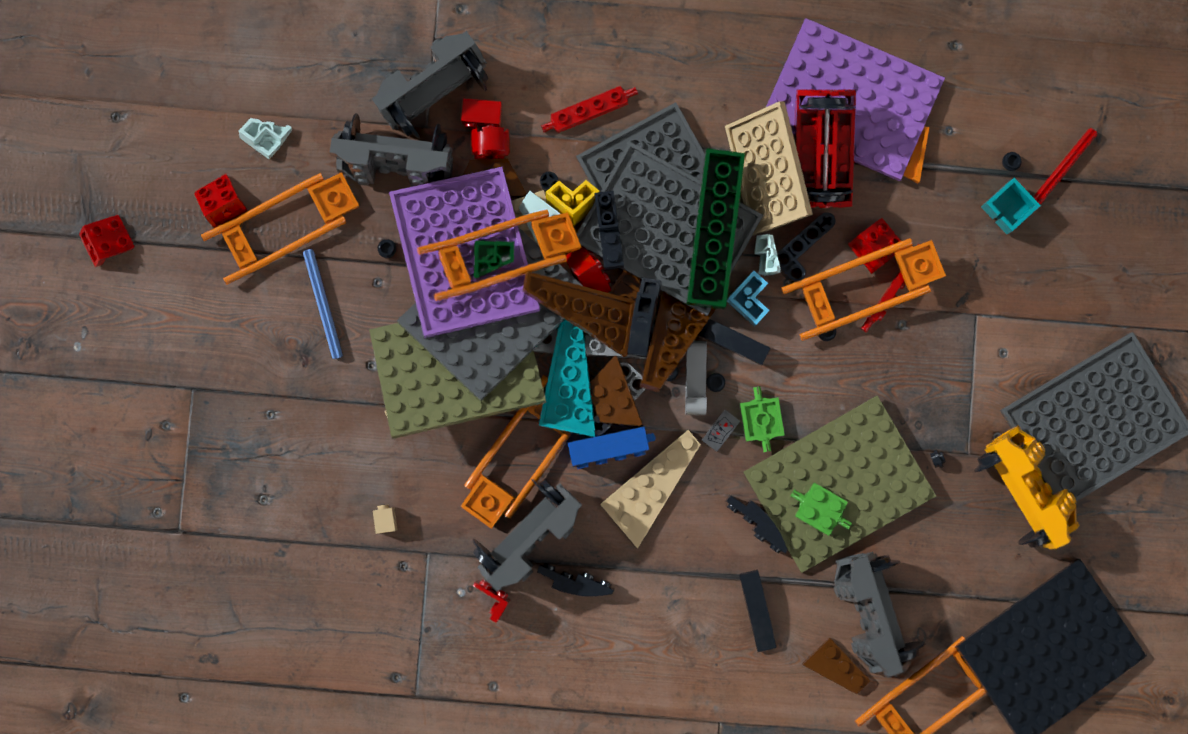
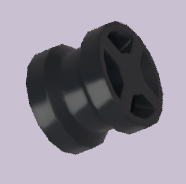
(547, 179)

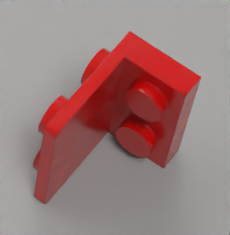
(220, 201)
(105, 239)
(872, 239)
(501, 596)

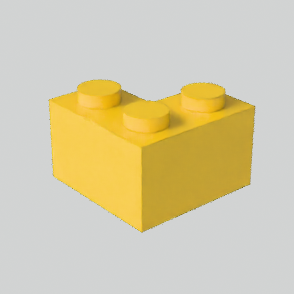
(574, 202)

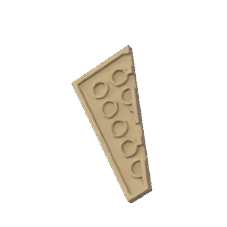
(644, 495)

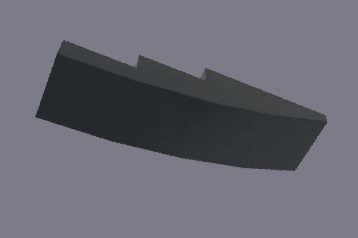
(735, 342)
(757, 610)

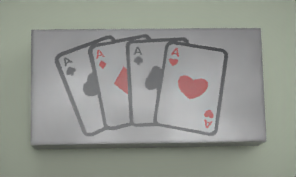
(720, 430)

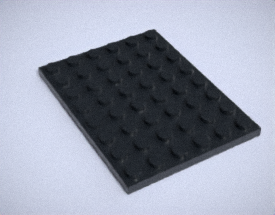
(1051, 650)

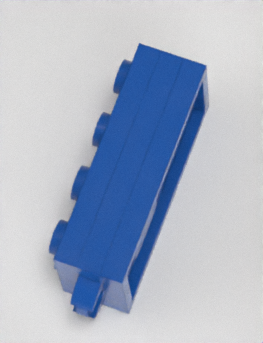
(610, 446)

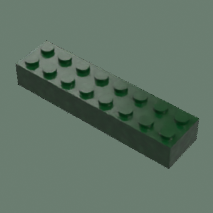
(715, 228)

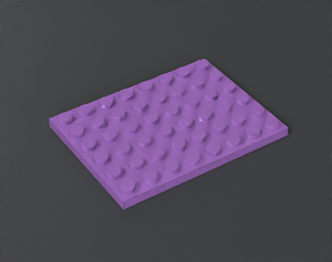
(890, 93)
(448, 211)

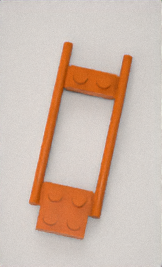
(332, 200)
(554, 235)
(917, 264)
(487, 499)
(893, 722)

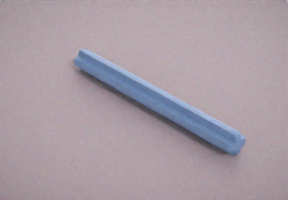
(322, 303)

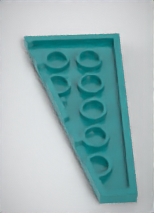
(568, 385)

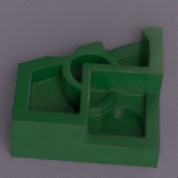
(491, 256)

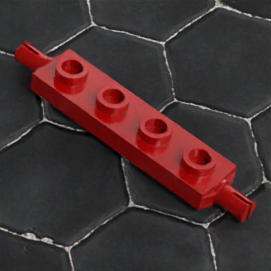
(589, 109)
(890, 293)

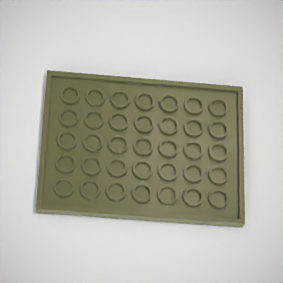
(426, 396)
(853, 458)

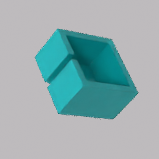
(1010, 206)

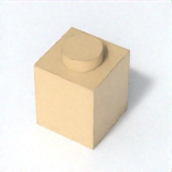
(384, 519)

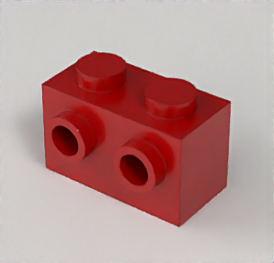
(481, 113)

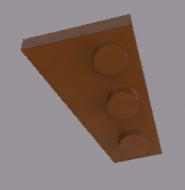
(836, 666)

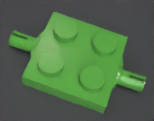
(762, 419)
(821, 509)

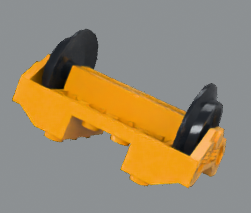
(1017, 461)

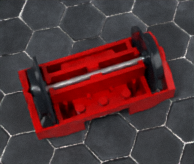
(826, 164)

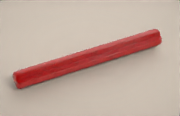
(1065, 165)

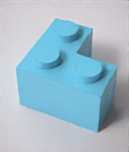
(744, 299)

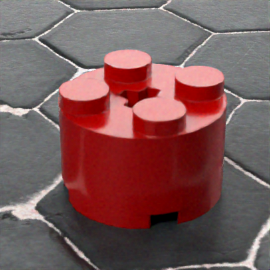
(490, 143)

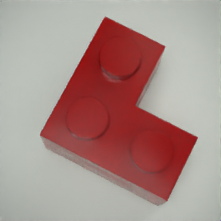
(588, 270)

